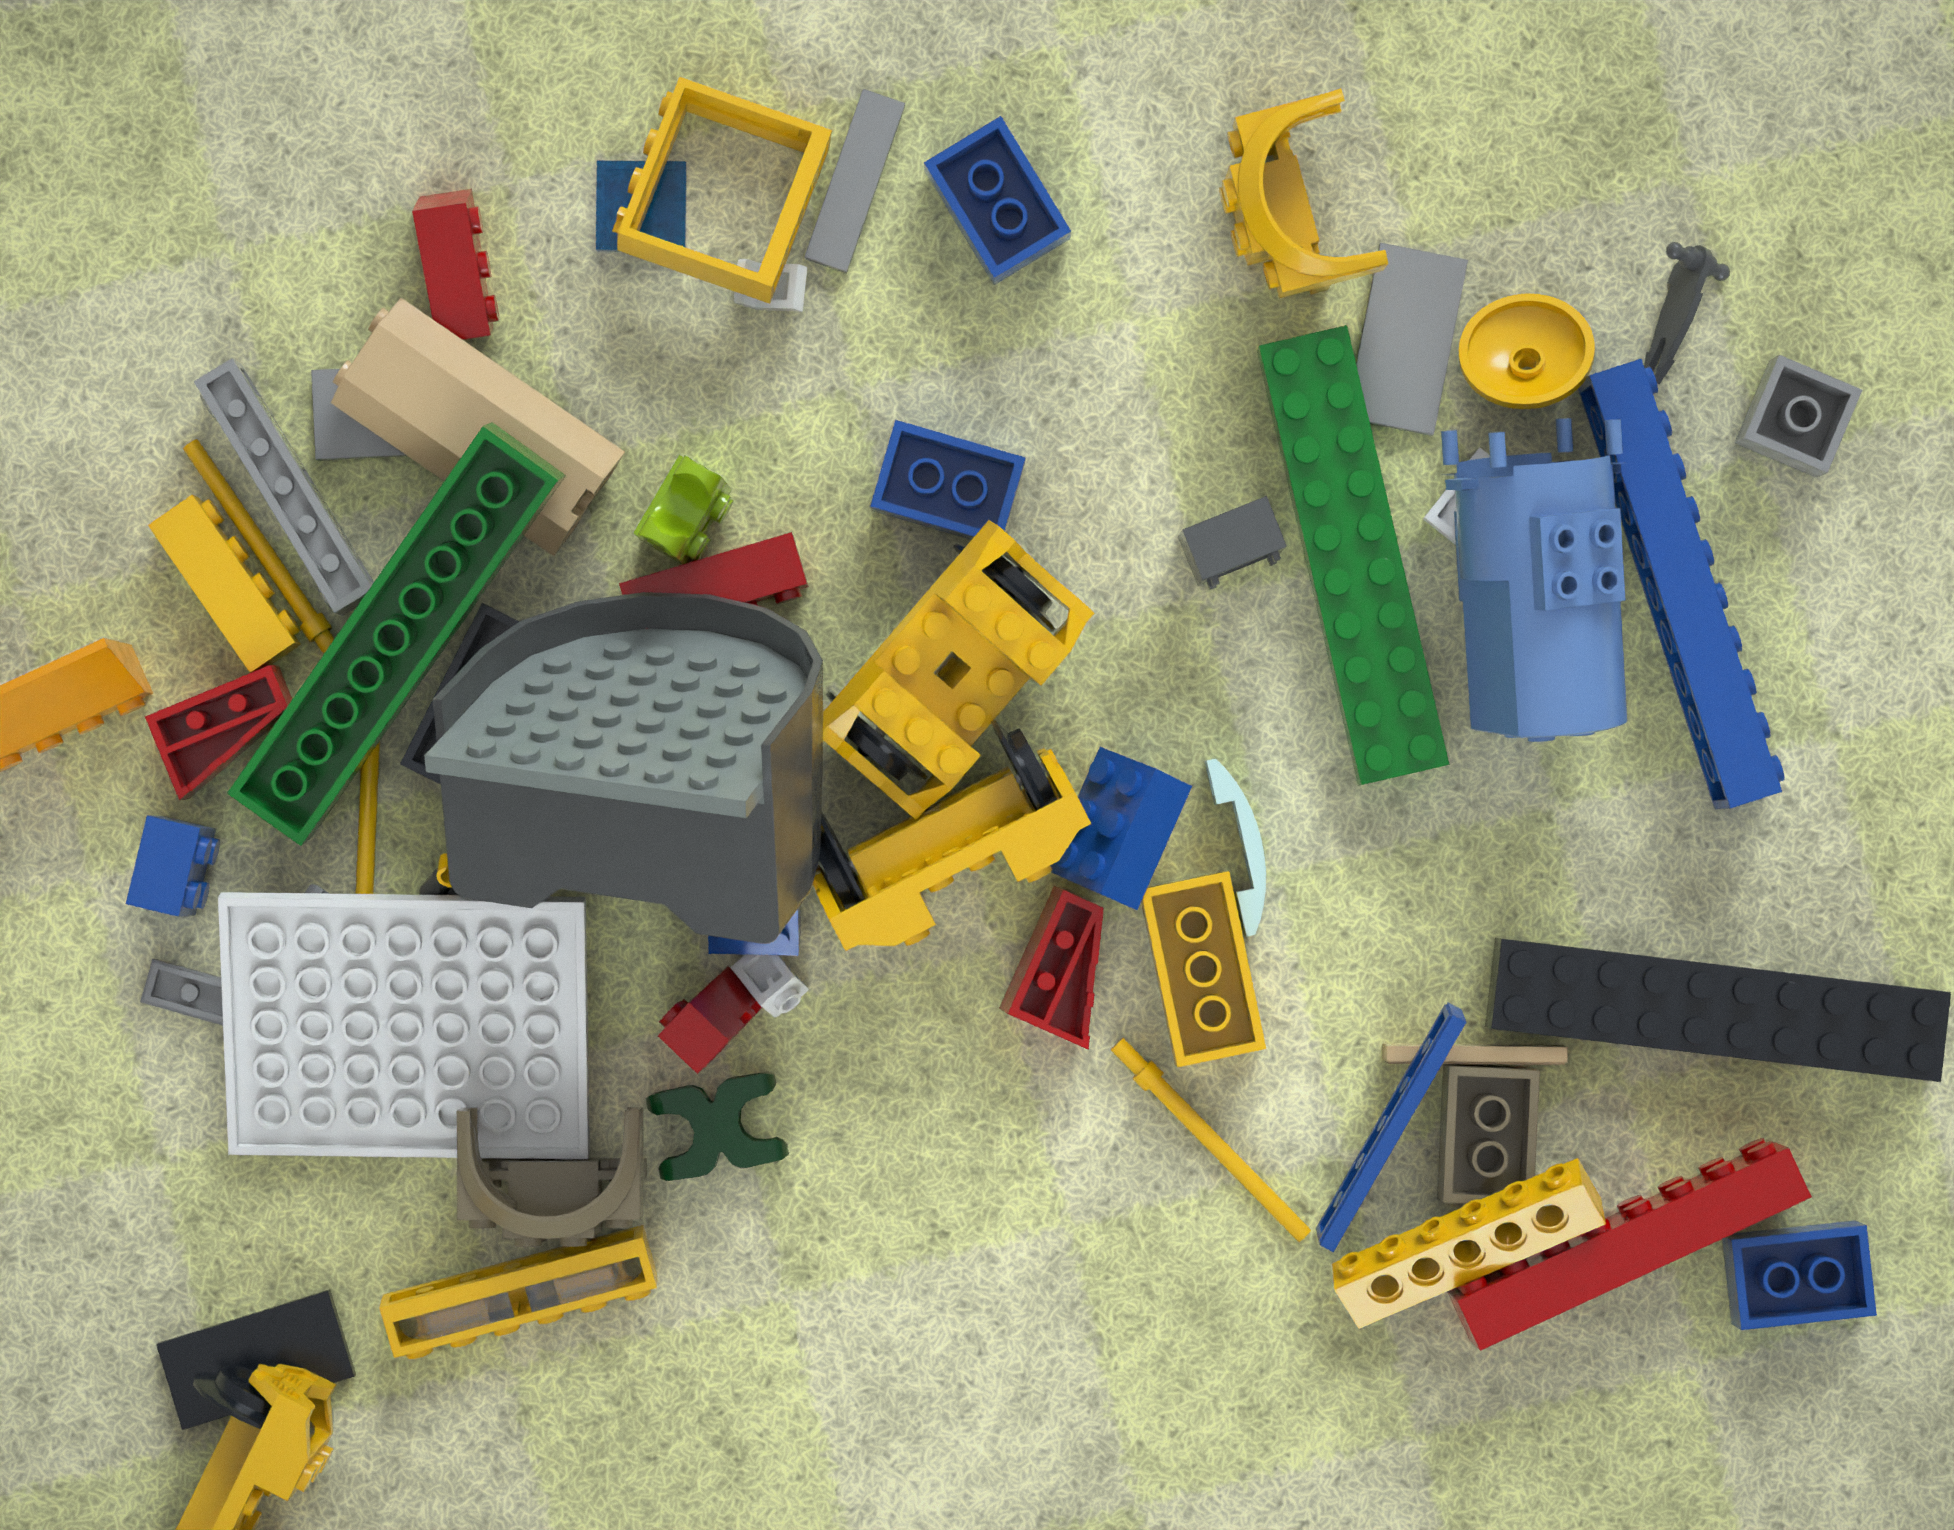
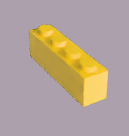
(225, 584)

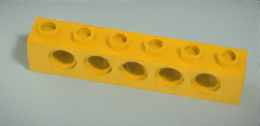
(1490, 1244)

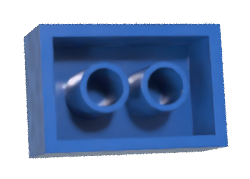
(997, 200)
(945, 481)
(1130, 825)
(1799, 1275)

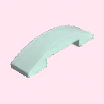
(1248, 901)

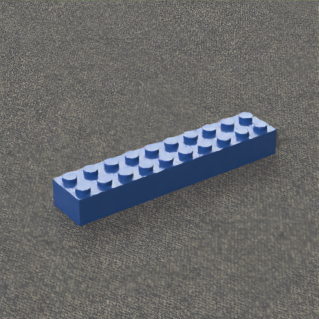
(1681, 589)

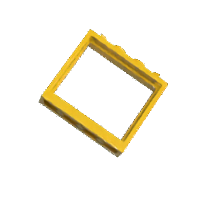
(749, 118)

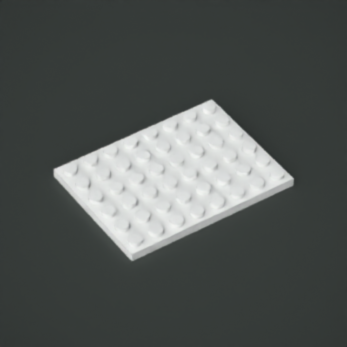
(390, 1012)

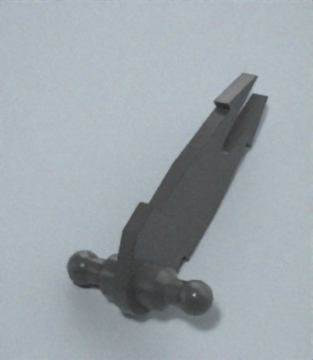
(1681, 302)

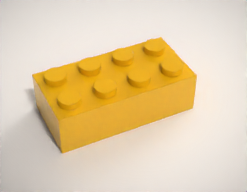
(1202, 969)

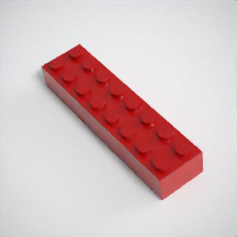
(1632, 1242)

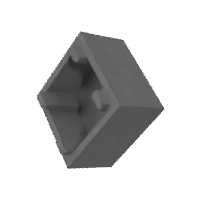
(1232, 541)

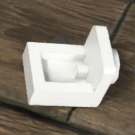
(789, 291)

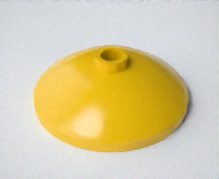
(1526, 333)

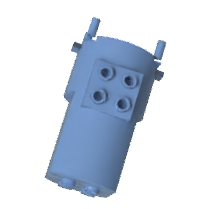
(1541, 587)

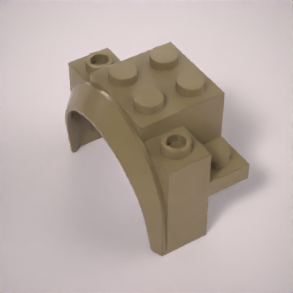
(550, 1194)

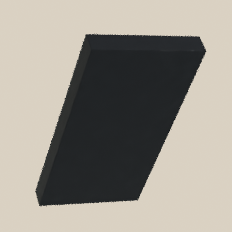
(294, 1334)

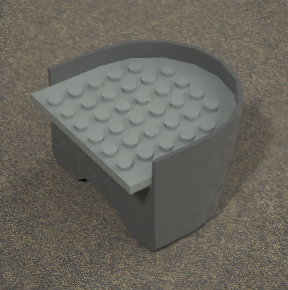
(639, 761)

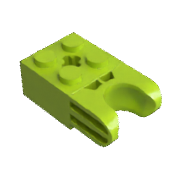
(684, 511)

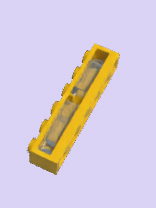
(518, 1292)

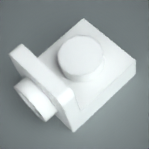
(770, 982)

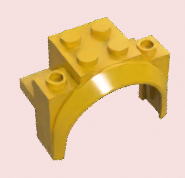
(1273, 204)

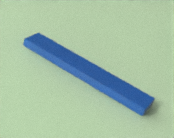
(1390, 1126)

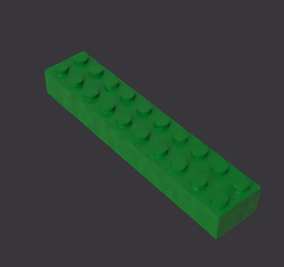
(1352, 555)
(396, 633)

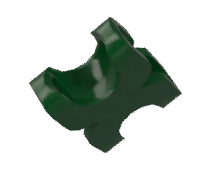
(717, 1126)

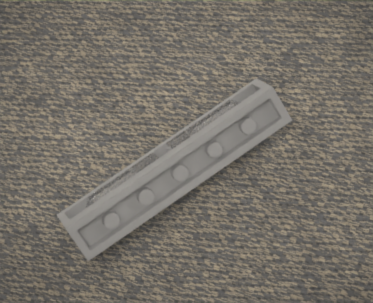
(285, 485)

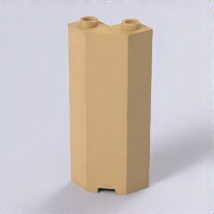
(435, 394)

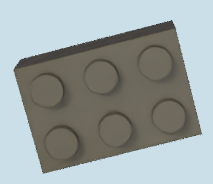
(1486, 1130)

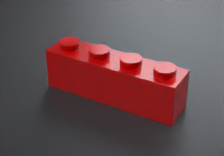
(741, 574)

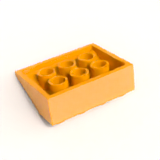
(69, 696)

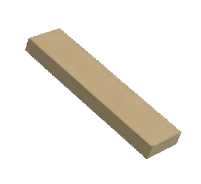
(1484, 1054)

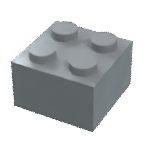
(1798, 416)

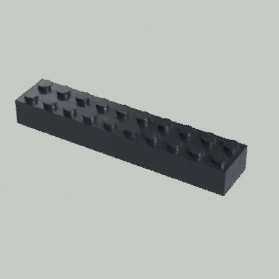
(1718, 1009)

